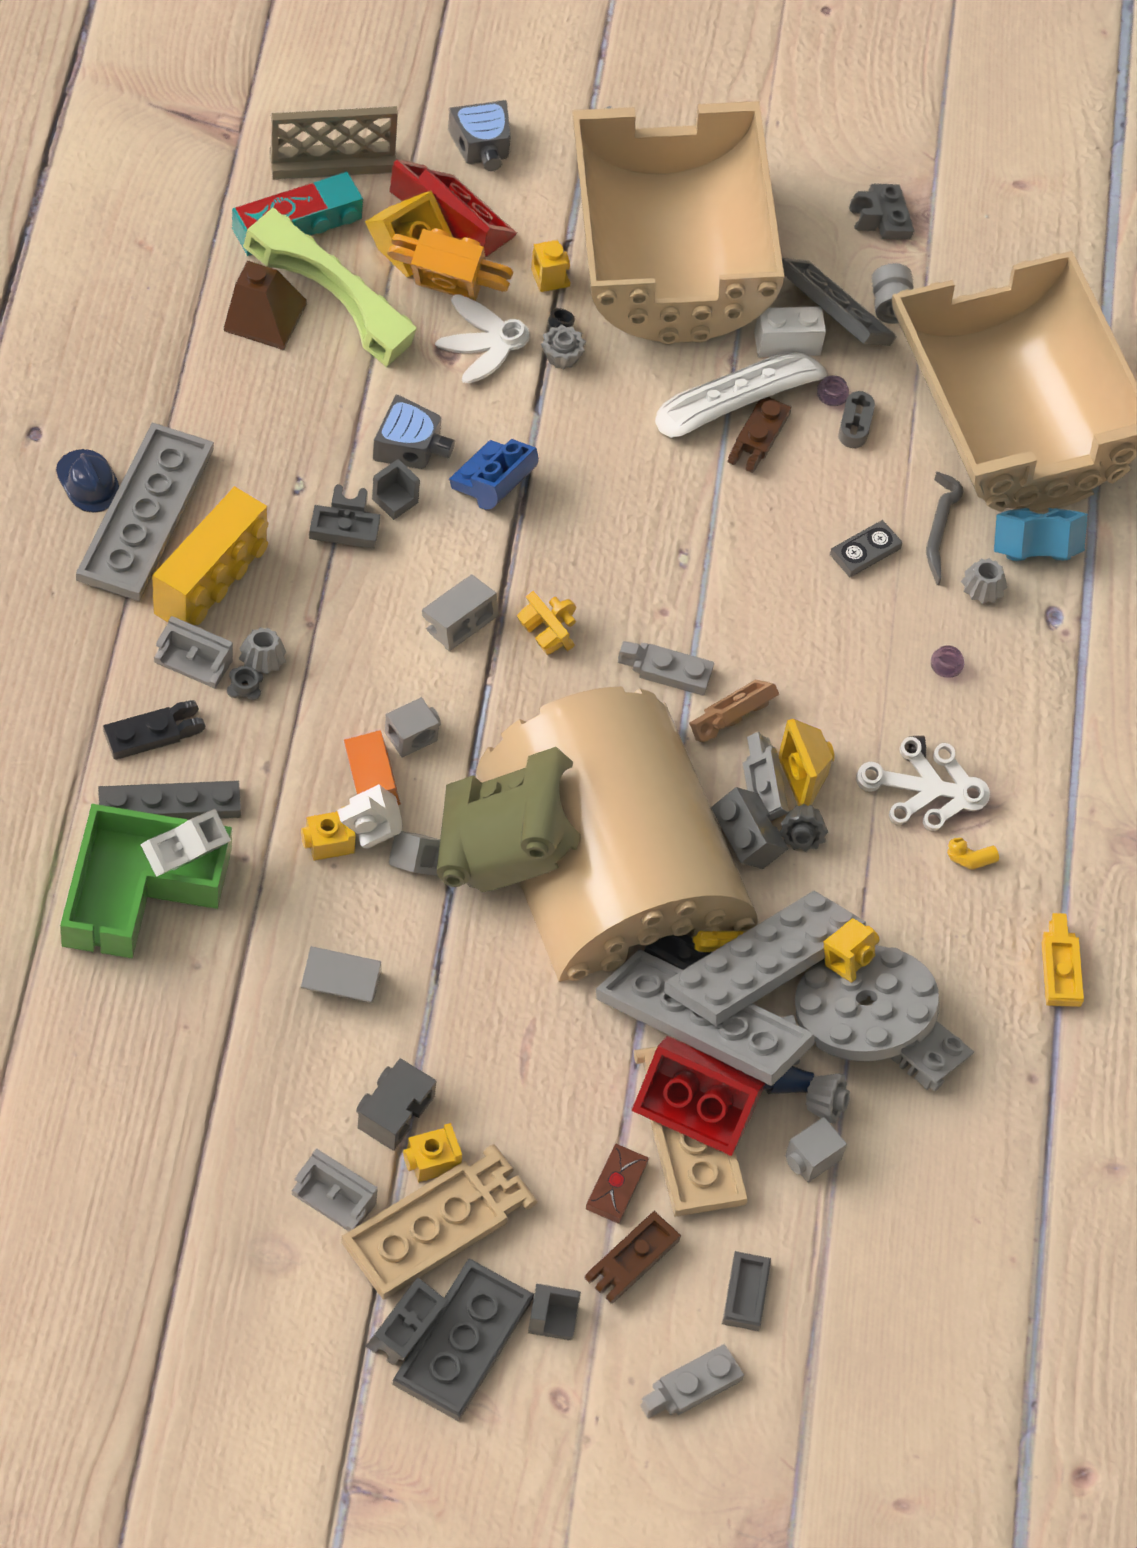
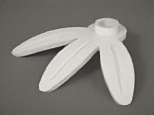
(497, 340)

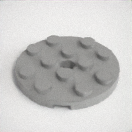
(902, 1010)

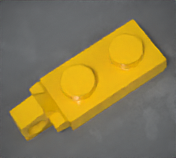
(1062, 964)

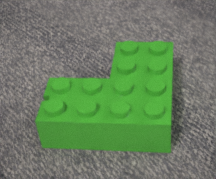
(116, 880)

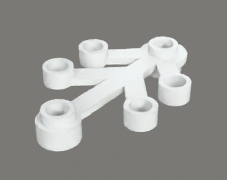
(928, 785)

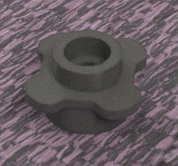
(245, 675)

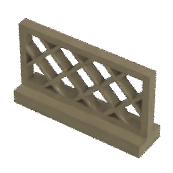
(336, 156)

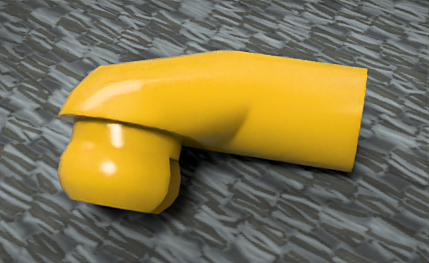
(969, 858)

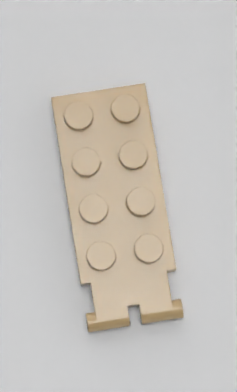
(694, 1173)
(436, 1222)

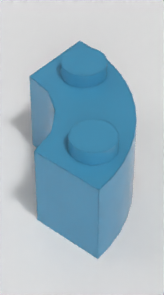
(1030, 534)

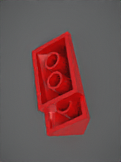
(460, 207)

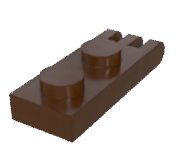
(633, 1256)

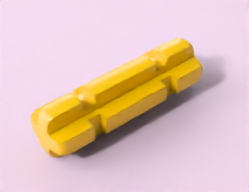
(711, 941)

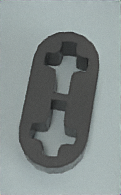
(861, 420)

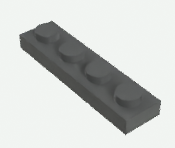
(176, 799)

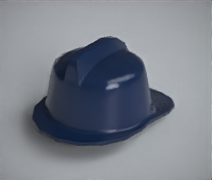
(87, 480)

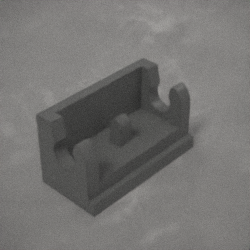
(407, 1321)

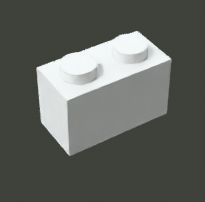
(790, 331)

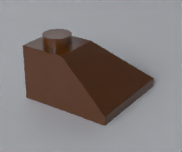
(264, 306)

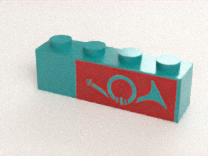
(310, 207)

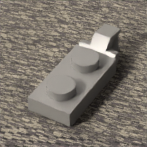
(667, 666)
(765, 776)
(693, 1383)

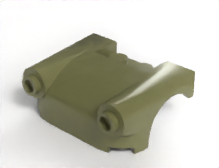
(506, 826)

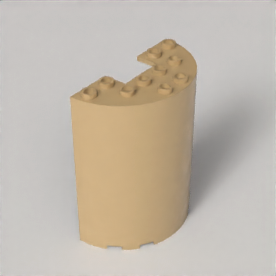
(679, 221)
(1027, 383)
(647, 840)

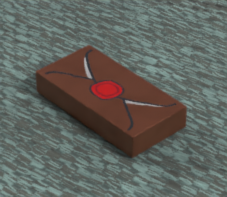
(617, 1183)

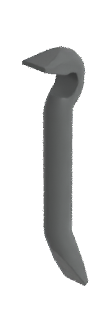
(940, 520)

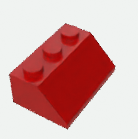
(698, 1095)

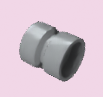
(887, 281)

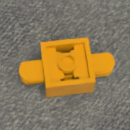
(449, 263)

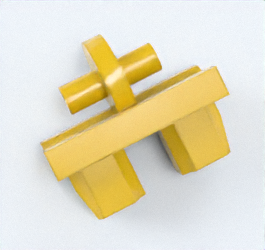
(537, 613)

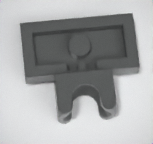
(883, 208)
(345, 521)

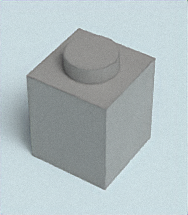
(815, 1150)

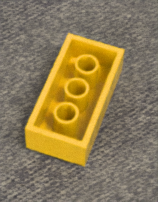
(211, 558)

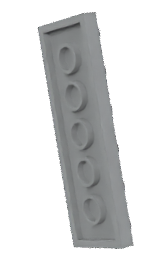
(145, 511)
(759, 959)
(748, 1041)

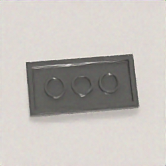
(837, 302)
(463, 1340)

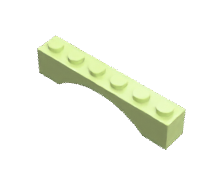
(283, 246)

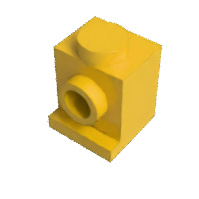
(550, 266)
(327, 836)
(850, 949)
(432, 1164)

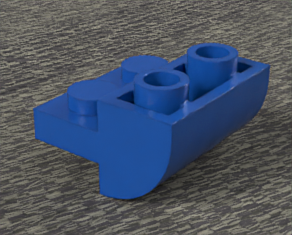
(495, 471)

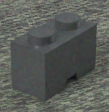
(749, 828)
(399, 1095)

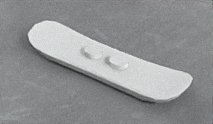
(725, 394)

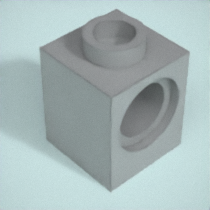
(412, 727)

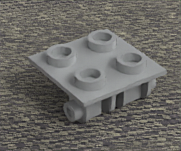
(934, 1057)

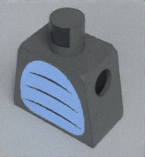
(481, 132)
(410, 435)

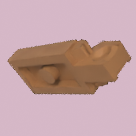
(732, 708)

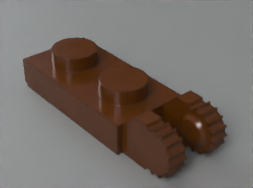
(760, 432)

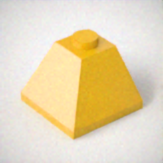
(408, 220)
(805, 760)

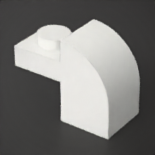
(372, 816)
(186, 842)

